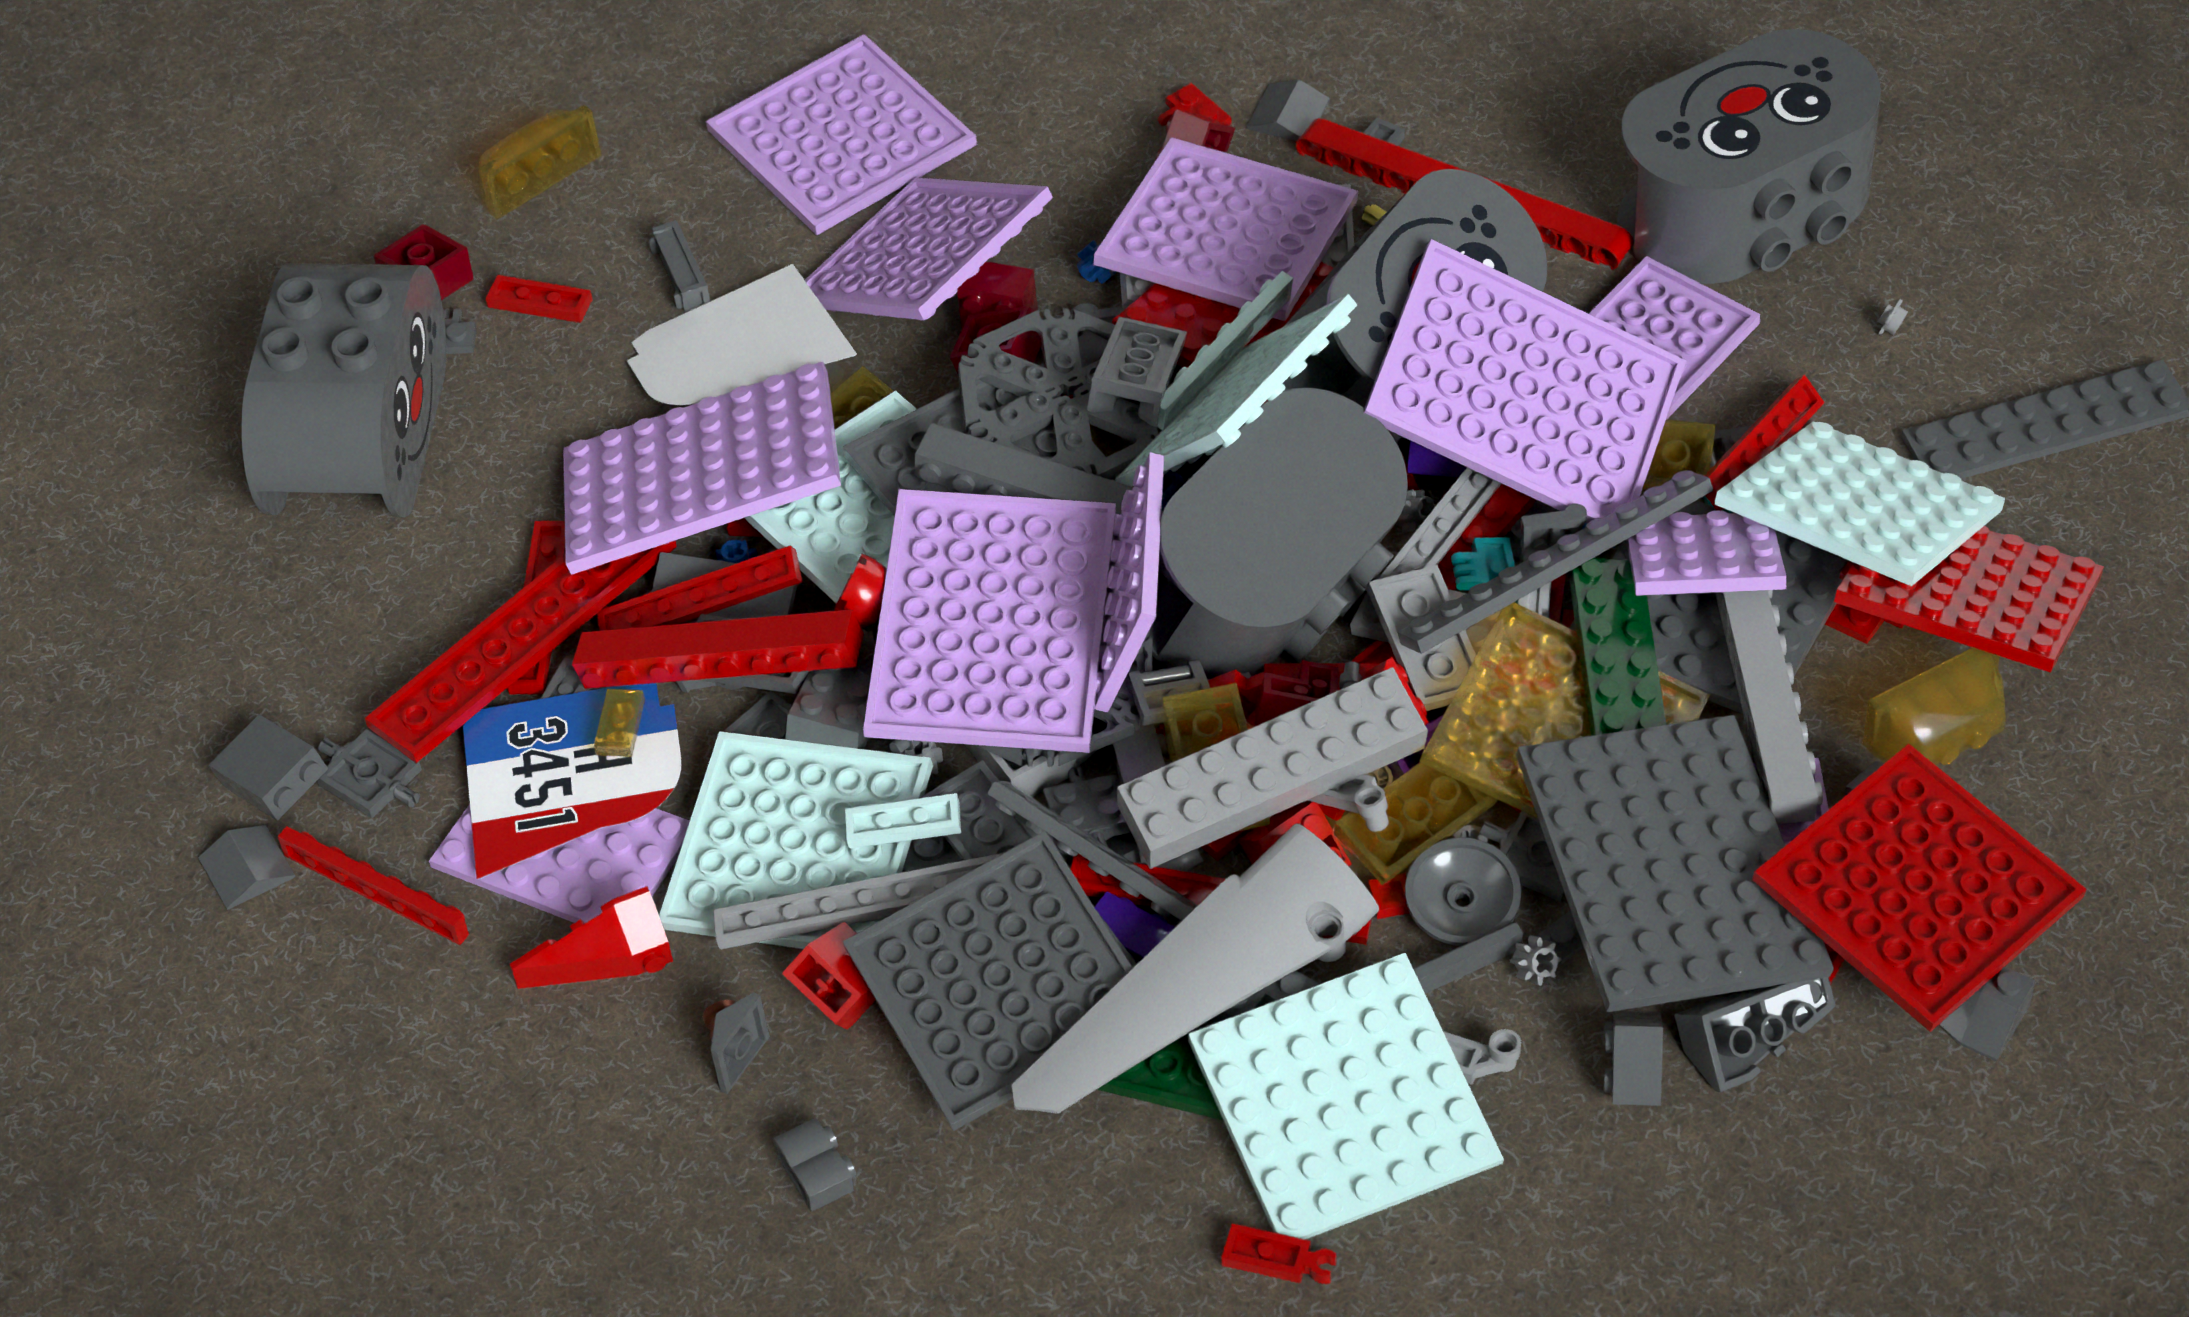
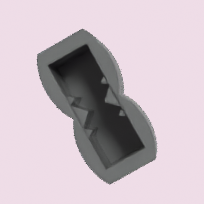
(815, 1164)

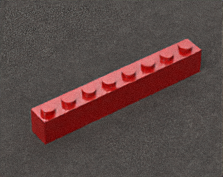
(718, 649)

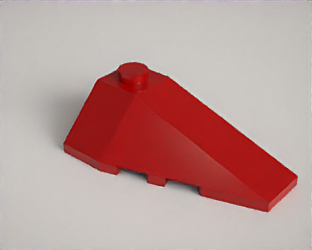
(612, 945)

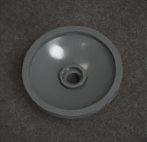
(1462, 871)

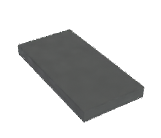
(680, 568)

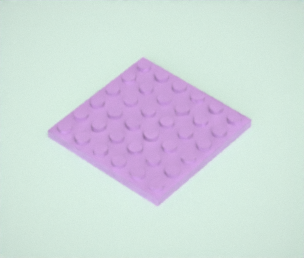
(841, 134)
(1224, 225)
(924, 246)

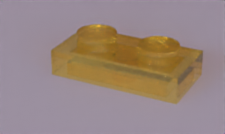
(619, 722)

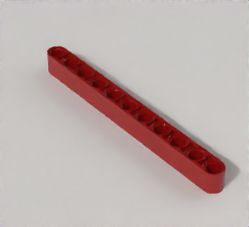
(1402, 168)

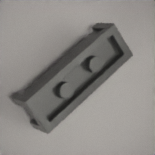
(680, 266)

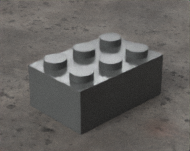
(827, 707)

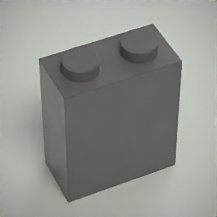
(268, 767)

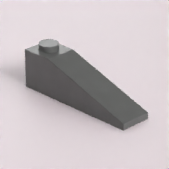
(1991, 1014)
(1739, 1030)

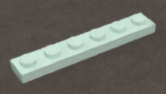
(1227, 344)

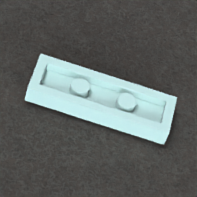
(902, 820)

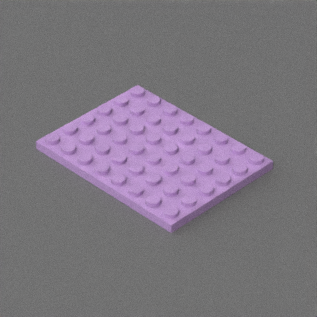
(1523, 386)
(699, 467)
(991, 621)

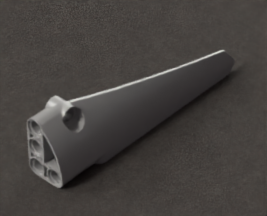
(1219, 955)

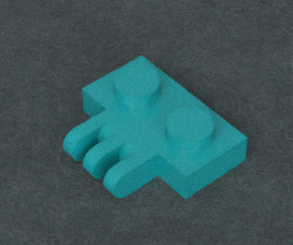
(1483, 564)

